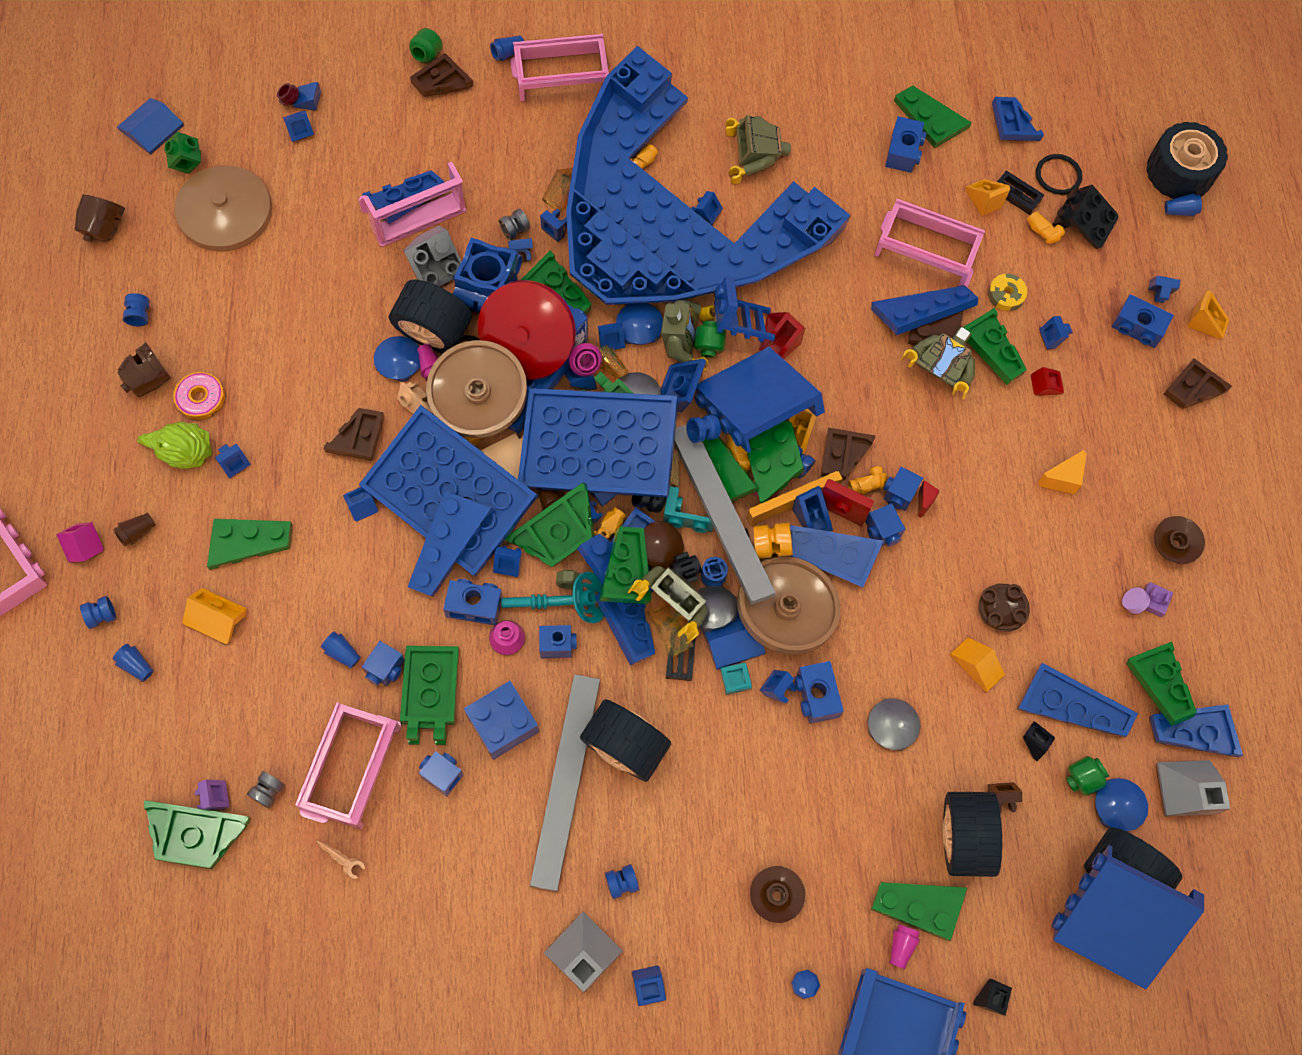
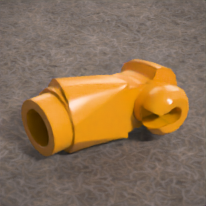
(646, 156)
(1045, 229)
(739, 453)
(868, 483)
(610, 523)

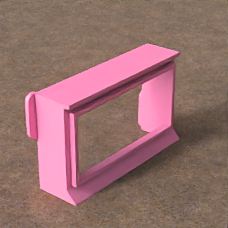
(554, 48)
(420, 217)
(936, 223)
(323, 814)

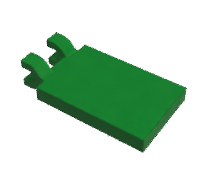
(429, 691)

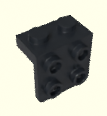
(1089, 213)

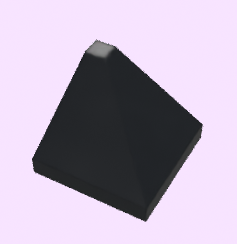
(1038, 740)
(994, 997)

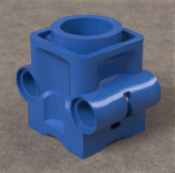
(484, 271)

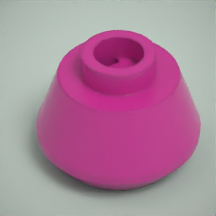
(590, 363)
(507, 637)

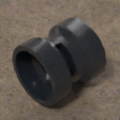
(653, 504)

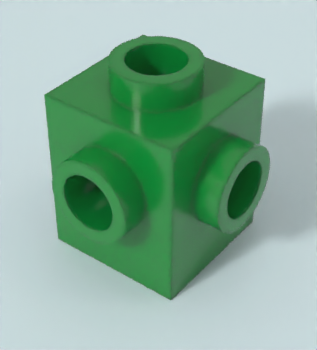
(182, 152)

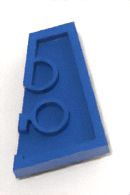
(397, 193)
(596, 554)
(629, 629)
(1207, 731)

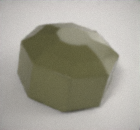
(566, 578)

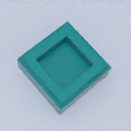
(735, 678)

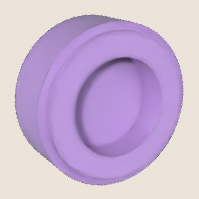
(1136, 600)

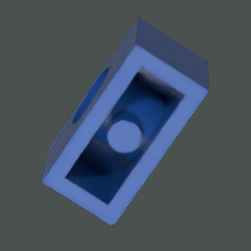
(905, 143)
(1154, 321)
(484, 612)
(820, 677)

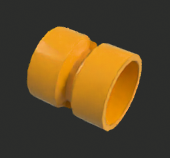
(773, 540)

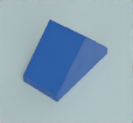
(812, 510)

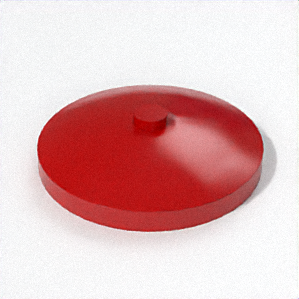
(530, 324)

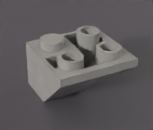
(433, 256)
(1192, 788)
(583, 952)

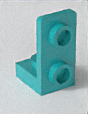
(679, 519)

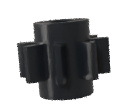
(687, 566)

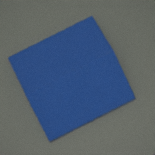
(151, 125)
(682, 381)
(732, 644)

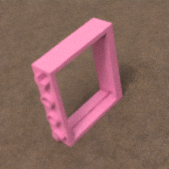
(30, 584)

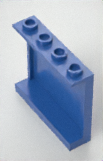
(757, 396)
(1126, 919)
(900, 1020)

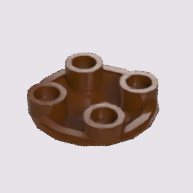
(662, 544)
(1004, 607)

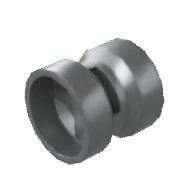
(514, 224)
(264, 796)

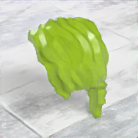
(179, 444)

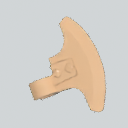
(341, 859)

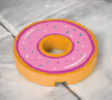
(195, 383)

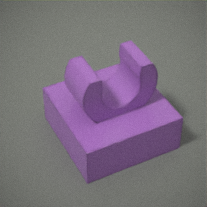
(1159, 599)
(212, 795)

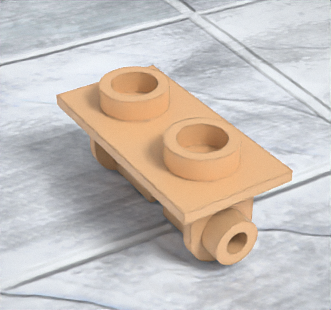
(412, 396)

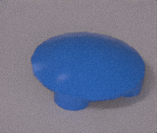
(640, 323)
(397, 358)
(1121, 805)

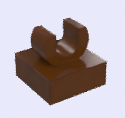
(1006, 793)

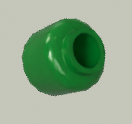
(425, 45)
(708, 340)
(1087, 775)

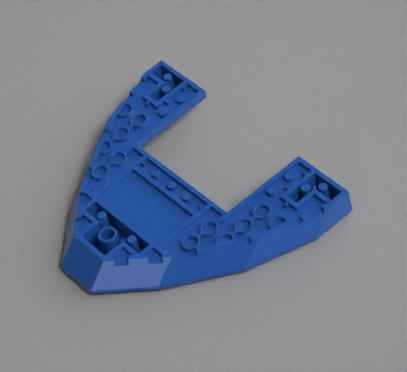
(641, 241)

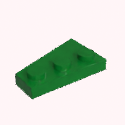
(939, 120)
(555, 276)
(993, 346)
(731, 473)
(244, 539)
(625, 566)
(1163, 682)
(921, 906)

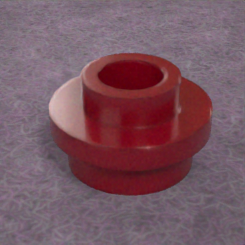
(287, 94)

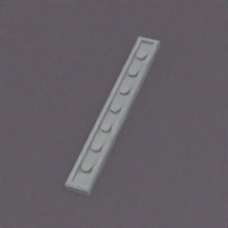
(724, 518)
(564, 785)

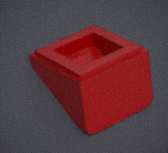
(1047, 382)
(926, 497)

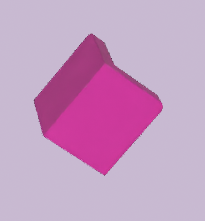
(80, 542)

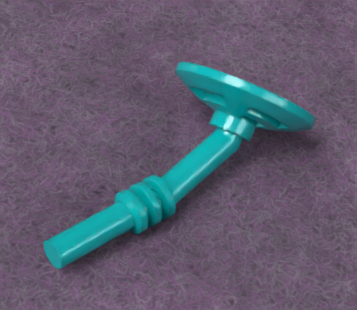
(578, 599)

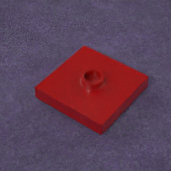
(846, 502)

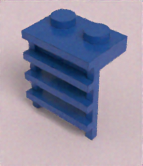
(726, 313)

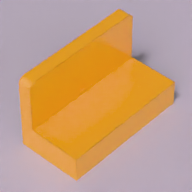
(212, 615)

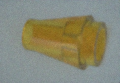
(612, 363)

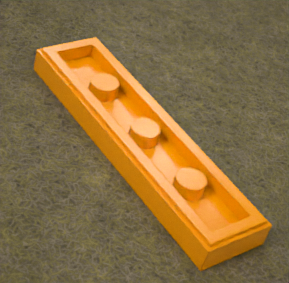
(786, 501)

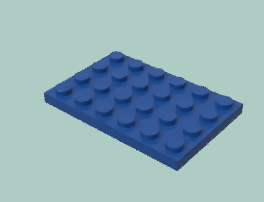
(599, 439)
(435, 459)

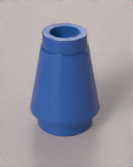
(503, 47)
(1184, 206)
(340, 650)
(131, 661)

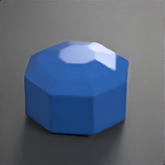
(805, 984)

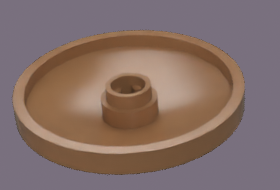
(223, 208)
(477, 388)
(799, 614)

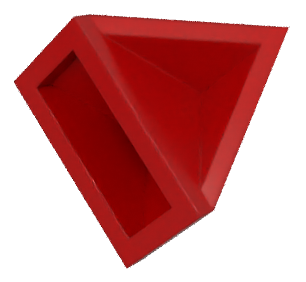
(787, 333)

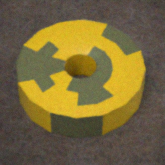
(1005, 301)

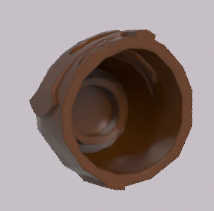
(96, 218)
(142, 372)

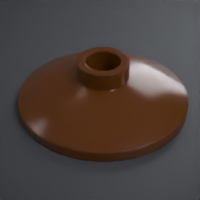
(1186, 533)
(791, 889)

